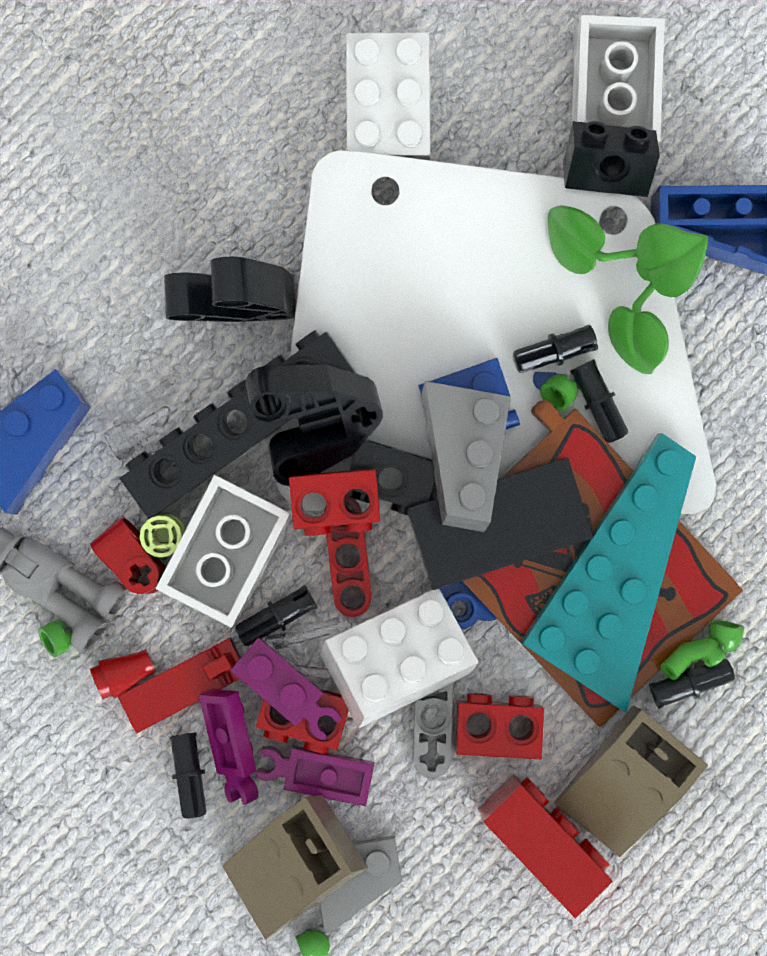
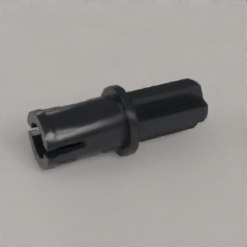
(555, 349)
(600, 401)
(276, 616)
(691, 683)
(188, 775)

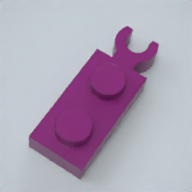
(283, 686)
(230, 743)
(320, 774)

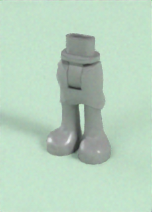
(37, 572)

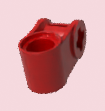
(122, 552)

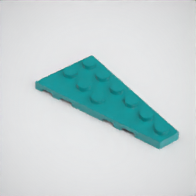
(608, 595)

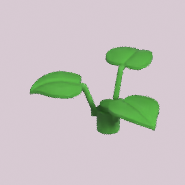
(665, 258)

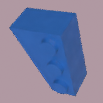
(728, 214)
(33, 433)

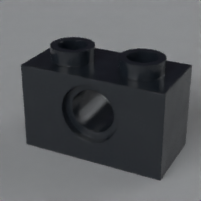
(610, 158)
(416, 472)

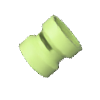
(168, 529)

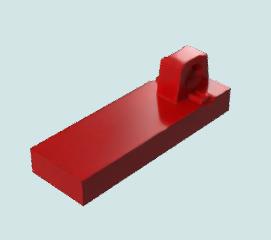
(180, 685)

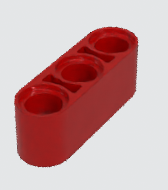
(346, 576)

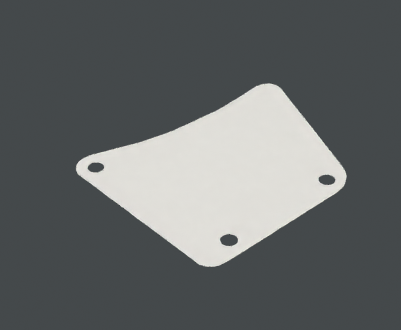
(470, 277)

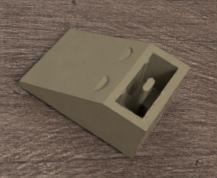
(630, 781)
(293, 864)

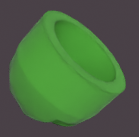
(567, 389)
(727, 634)
(55, 638)
(313, 943)

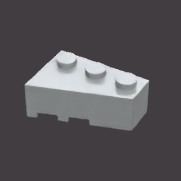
(466, 451)

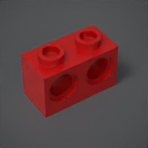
(333, 488)
(281, 731)
(497, 739)

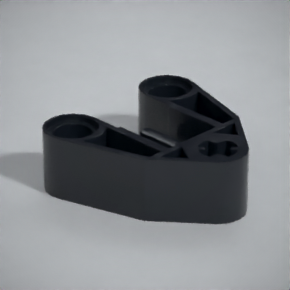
(234, 292)
(332, 408)

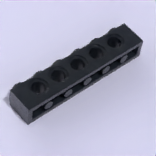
(144, 477)

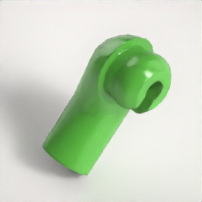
(691, 651)

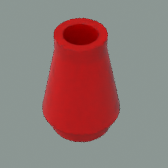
(120, 673)

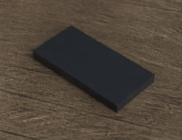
(529, 518)

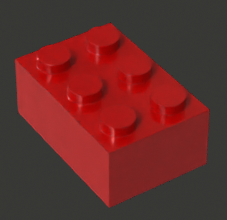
(546, 844)

